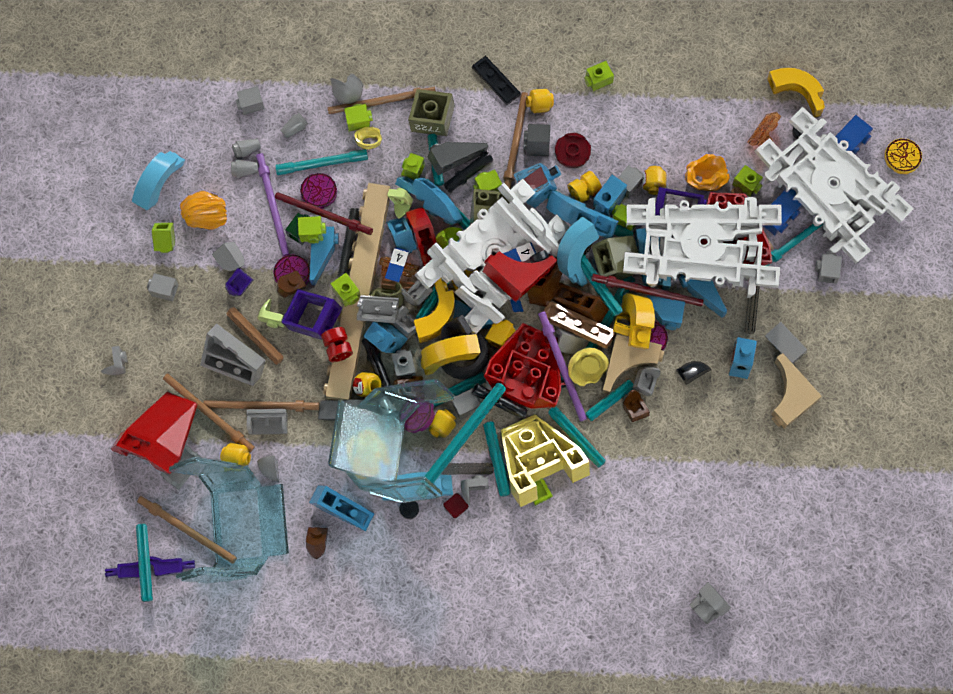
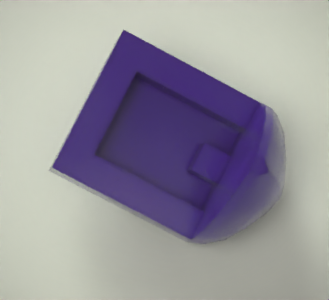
(238, 283)

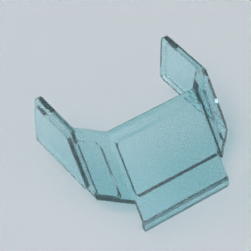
(371, 436)
(244, 517)

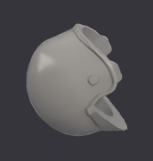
(349, 91)

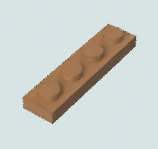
(579, 325)

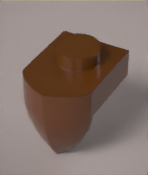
(290, 284)
(635, 406)
(316, 541)

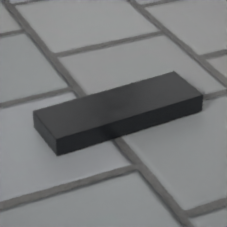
(496, 80)

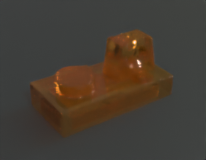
(762, 132)
(408, 271)

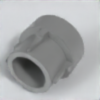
(709, 604)

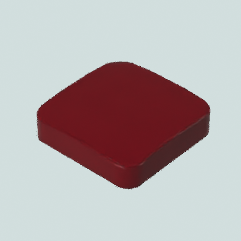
(456, 505)

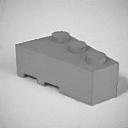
(231, 357)

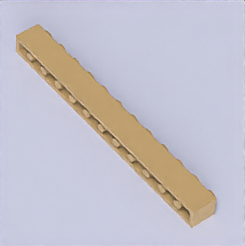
(362, 273)

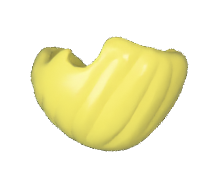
(587, 366)

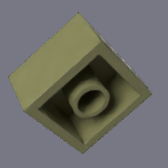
(431, 112)

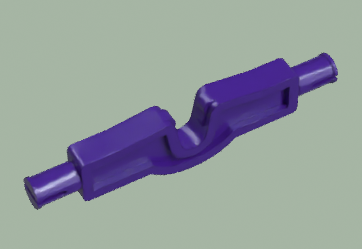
(161, 567)

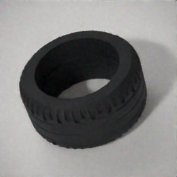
(471, 370)

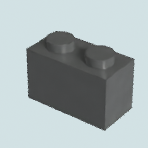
(537, 140)

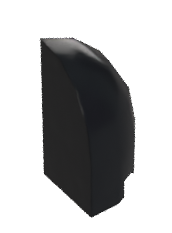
(692, 371)

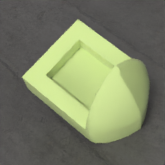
(401, 200)
(272, 319)

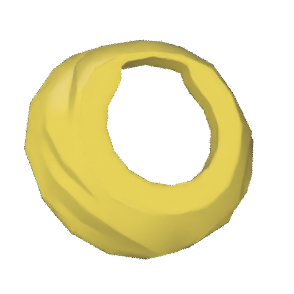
(367, 132)

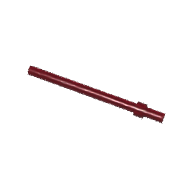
(353, 224)
(611, 281)

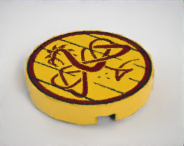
(903, 156)

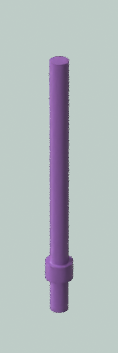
(264, 172)
(548, 331)

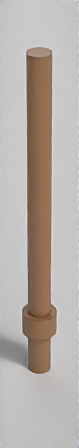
(377, 101)
(509, 173)
(298, 406)
(236, 436)
(155, 509)

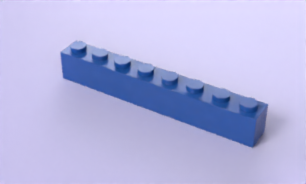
(855, 133)

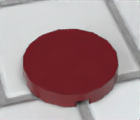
(574, 155)

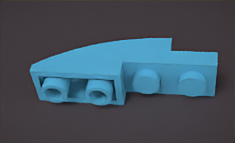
(433, 197)
(572, 210)

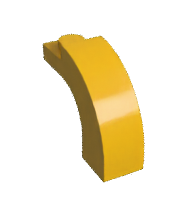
(800, 81)
(641, 319)
(431, 325)
(449, 350)

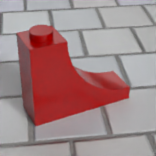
(422, 232)
(514, 276)

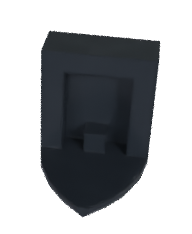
(454, 328)

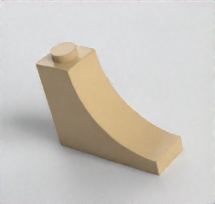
(627, 357)
(797, 395)

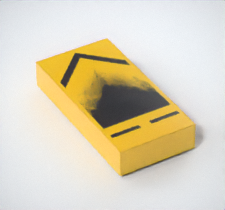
(622, 324)

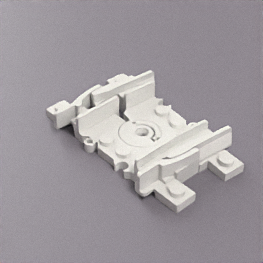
(811, 179)
(501, 230)
(696, 261)

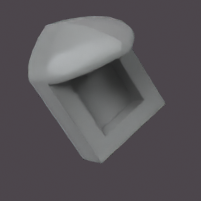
(416, 293)
(405, 322)
(119, 359)
(646, 380)
(476, 483)

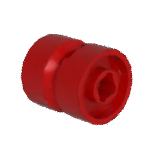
(336, 344)

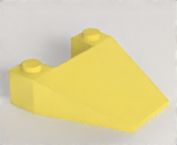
(537, 451)

